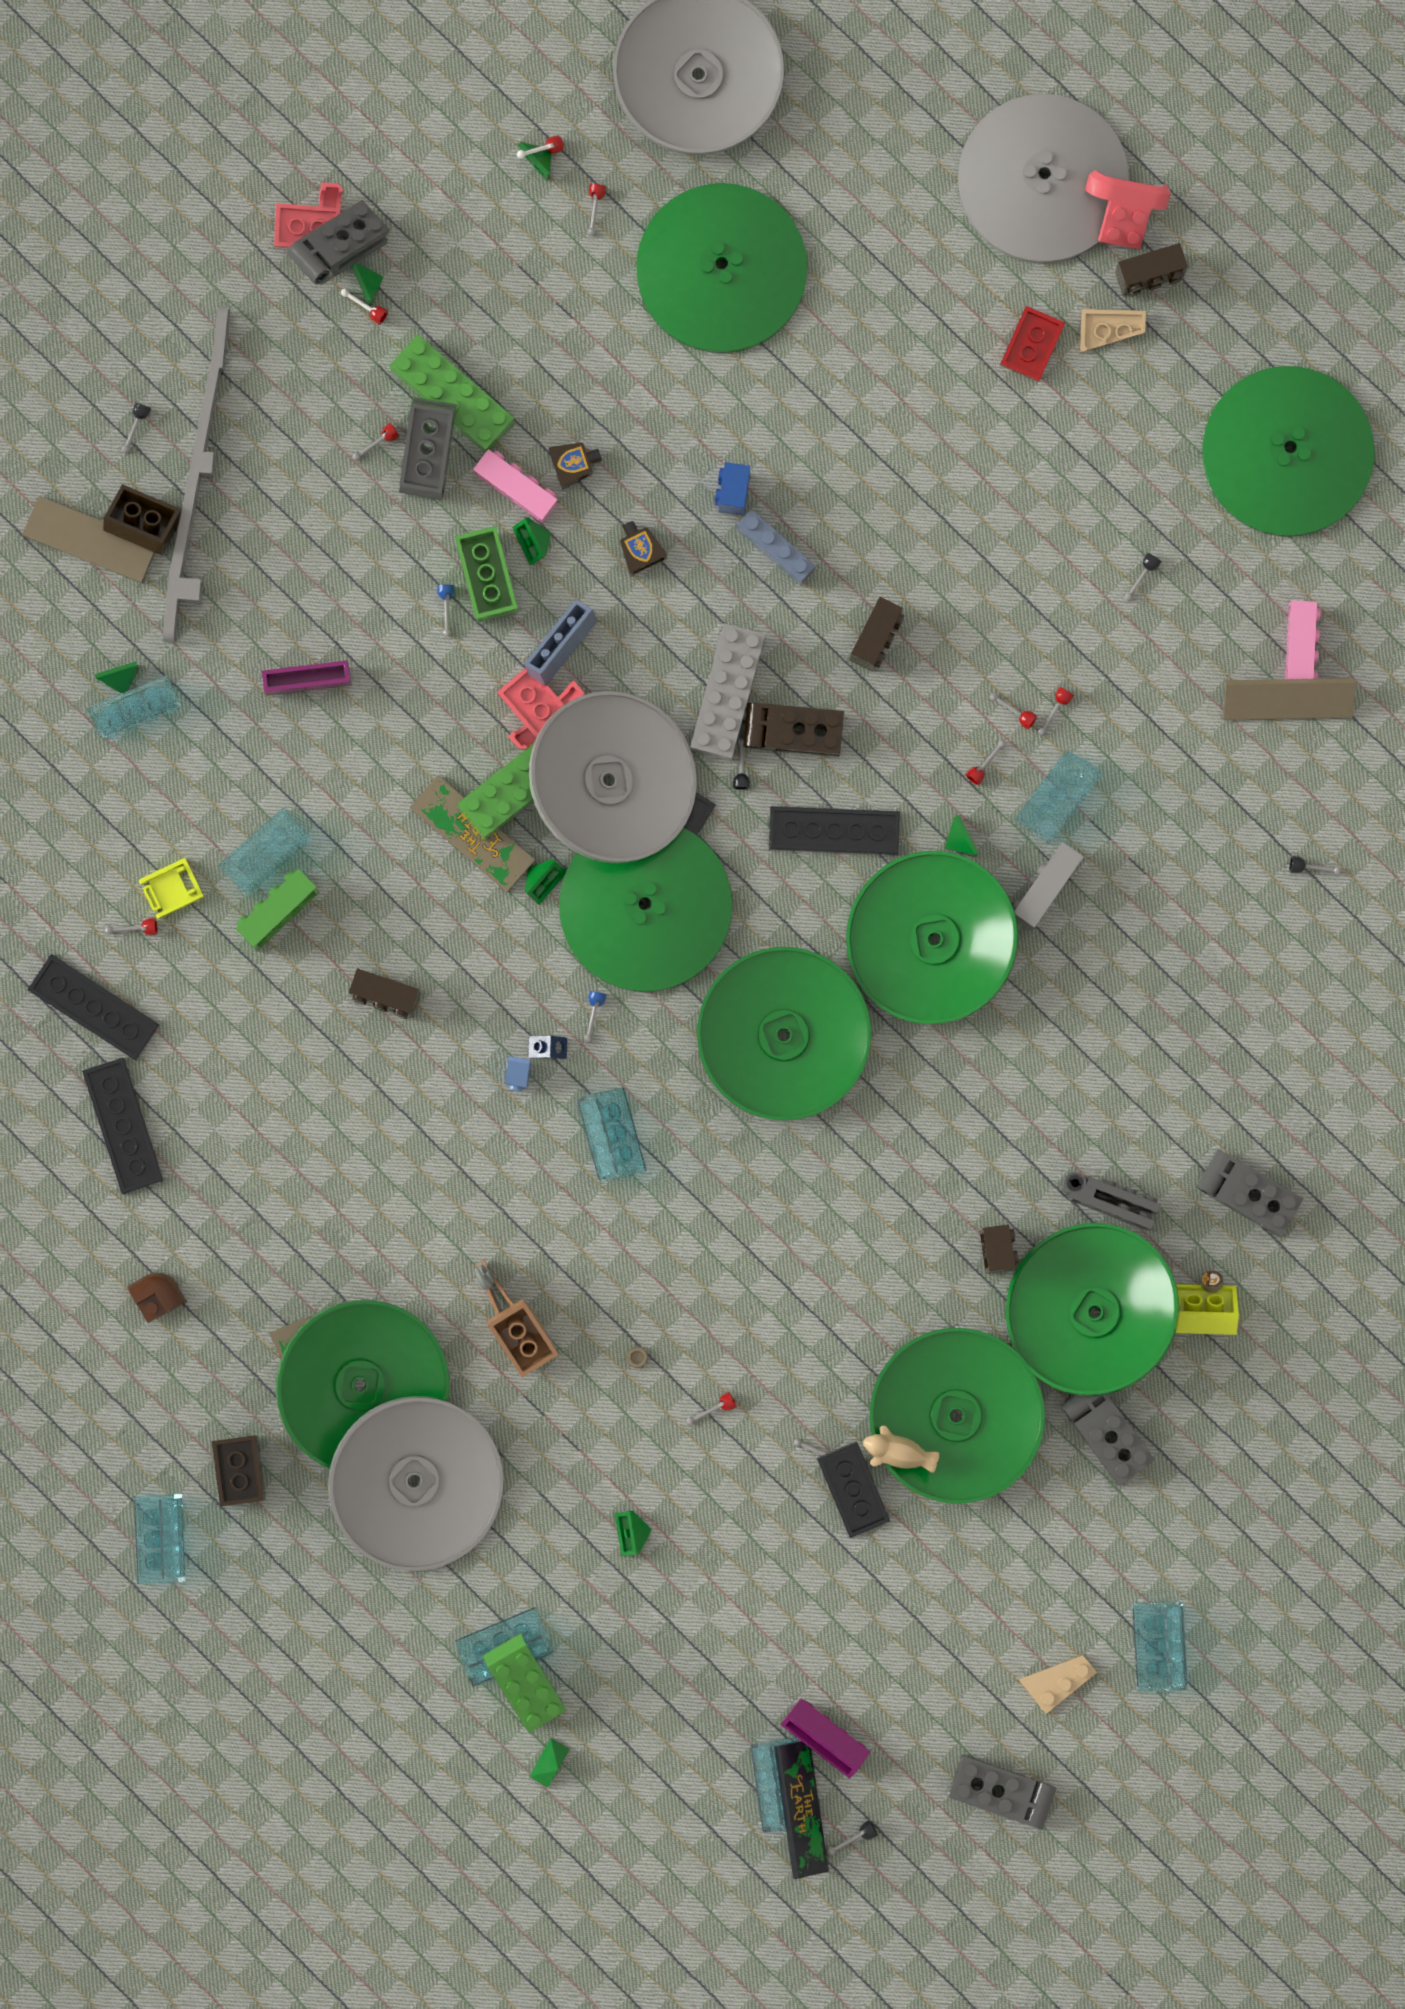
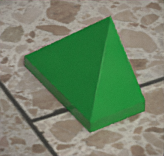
(540, 160)
(368, 281)
(533, 539)
(119, 677)
(959, 839)
(542, 879)
(631, 1532)
(549, 1762)

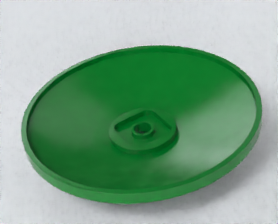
(716, 306)
(1281, 489)
(893, 929)
(654, 945)
(794, 993)
(1068, 1278)
(350, 1343)
(997, 1403)

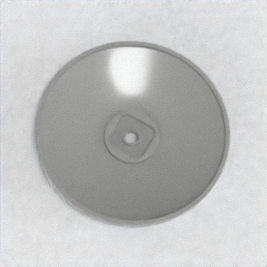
(673, 40)
(1009, 200)
(648, 768)
(424, 1522)

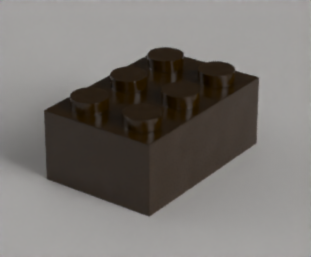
(1151, 270)
(141, 519)
(877, 635)
(384, 994)
(998, 1248)
(238, 1470)

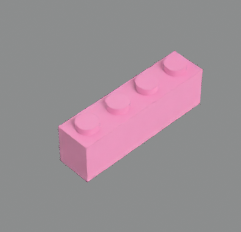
(516, 486)
(1301, 640)

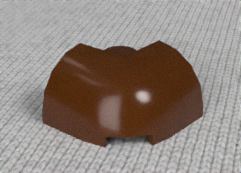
(156, 1295)

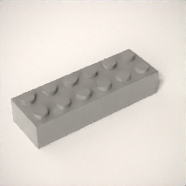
(727, 692)

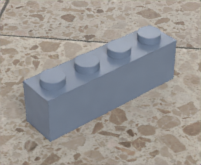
(775, 547)
(560, 642)

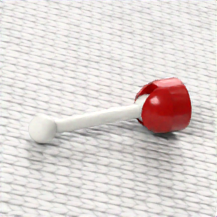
(553, 145)
(377, 313)

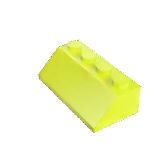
(1206, 1311)

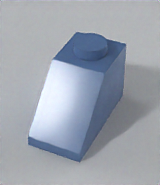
(517, 1073)

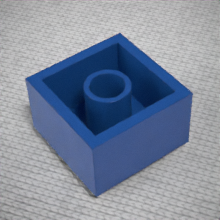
(734, 488)

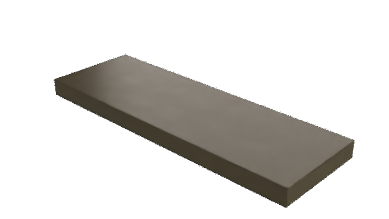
(85, 539)
(1289, 698)

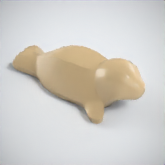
(898, 1451)

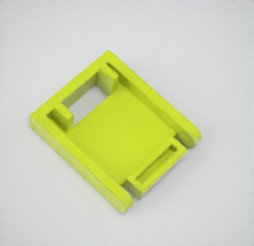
(168, 890)

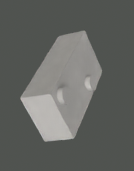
(1047, 886)

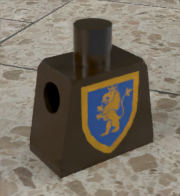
(573, 463)
(640, 548)

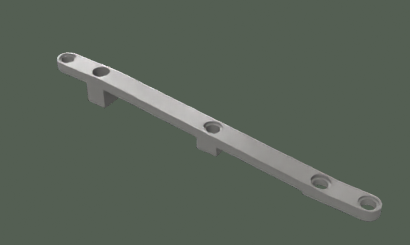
(202, 465)

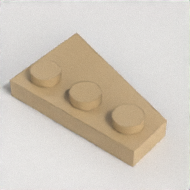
(1109, 326)
(1057, 1682)

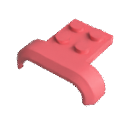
(1127, 207)
(296, 221)
(533, 705)

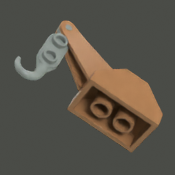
(516, 1327)

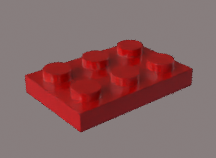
(1032, 343)

